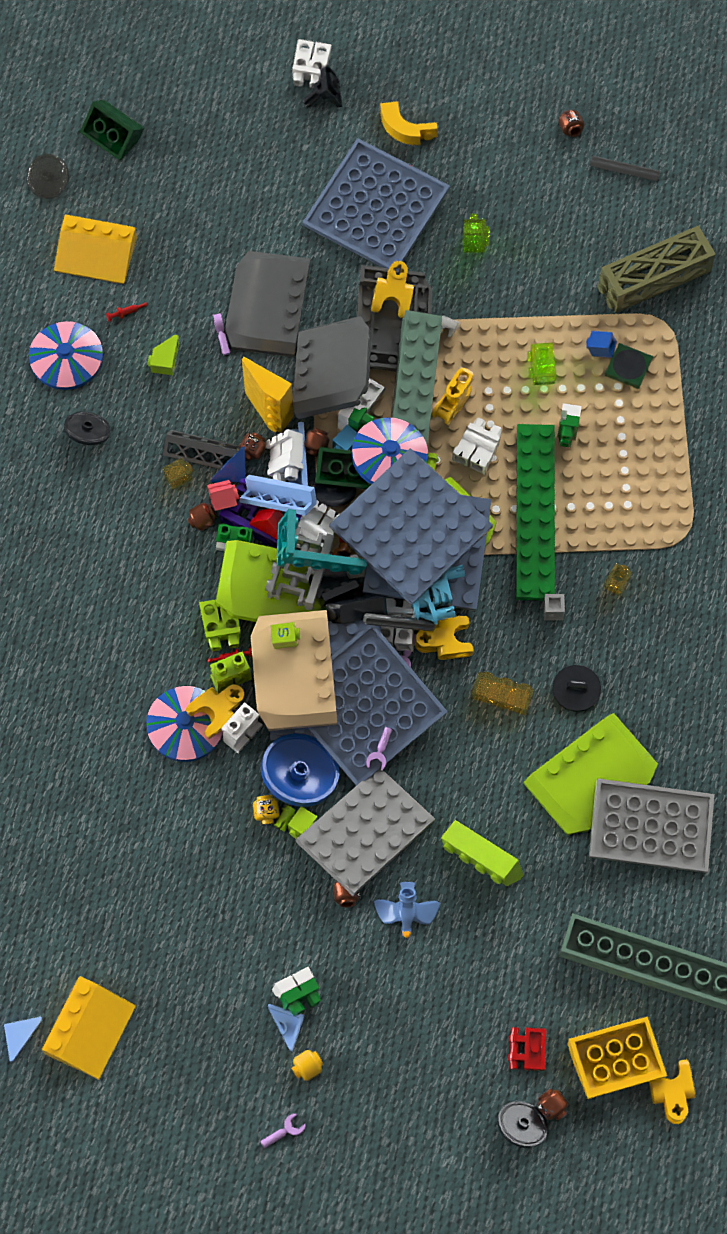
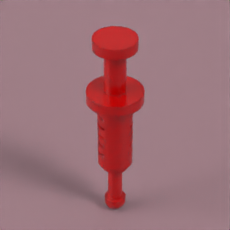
(124, 311)
(223, 656)

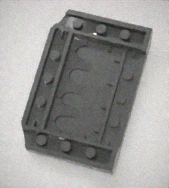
(267, 303)
(386, 323)
(331, 367)

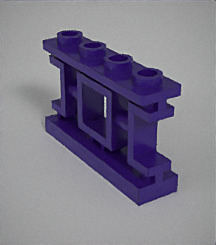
(230, 517)

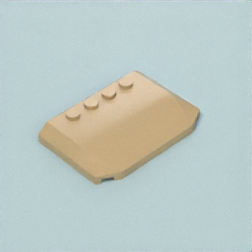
(294, 682)

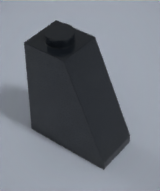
(355, 607)

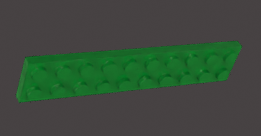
(535, 512)

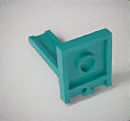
(288, 555)

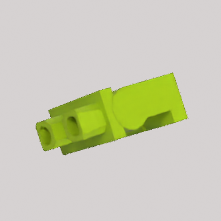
(219, 629)
(230, 669)

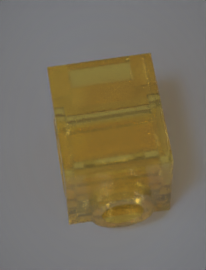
(615, 586)

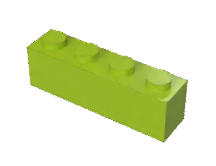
(482, 854)

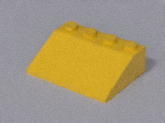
(95, 249)
(269, 395)
(88, 1028)
(616, 1057)

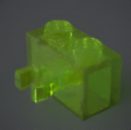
(475, 234)
(542, 364)

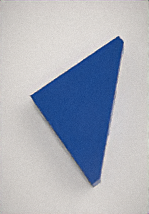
(233, 469)

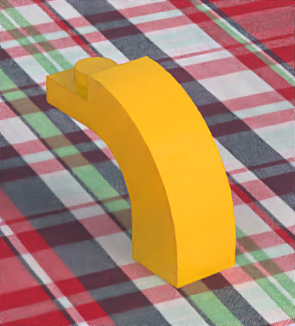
(403, 130)

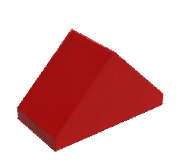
(267, 521)

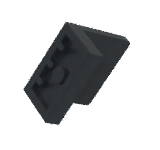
(334, 587)

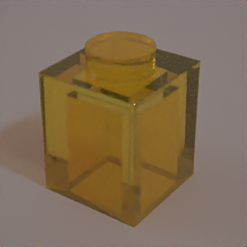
(177, 473)

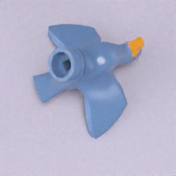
(407, 909)

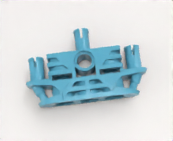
(440, 595)

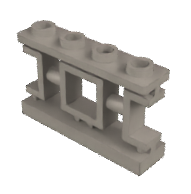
(295, 577)

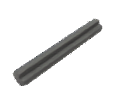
(625, 168)
(398, 622)

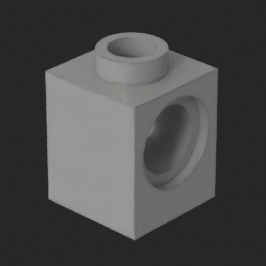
(554, 607)

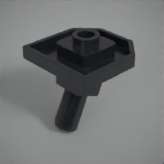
(325, 88)

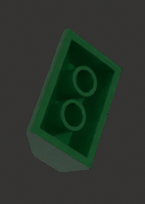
(111, 129)
(337, 469)

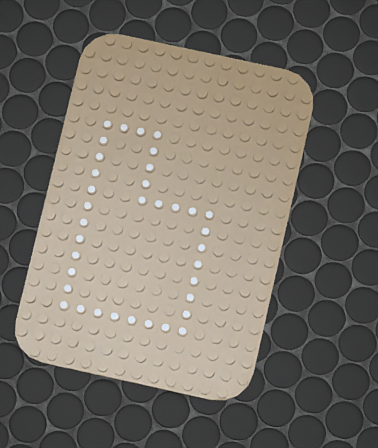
(627, 469)

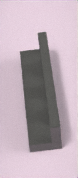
(198, 443)

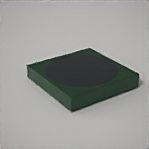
(629, 365)

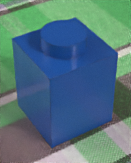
(601, 344)

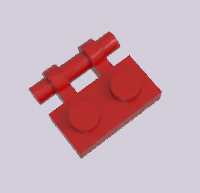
(534, 1049)

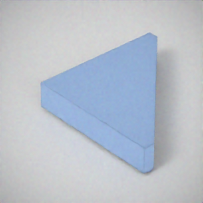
(287, 1024)
(19, 1034)

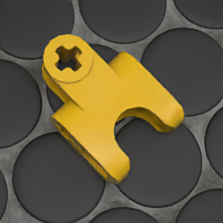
(393, 289)
(454, 397)
(443, 639)
(217, 707)
(674, 1092)

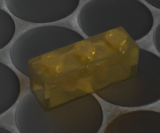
(502, 693)

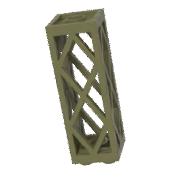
(612, 279)

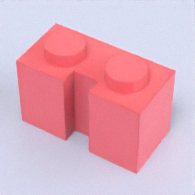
(223, 495)

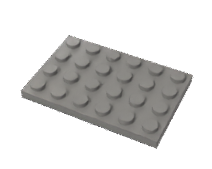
(651, 825)
(365, 831)

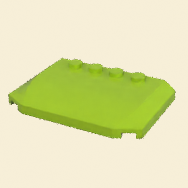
(244, 582)
(569, 779)

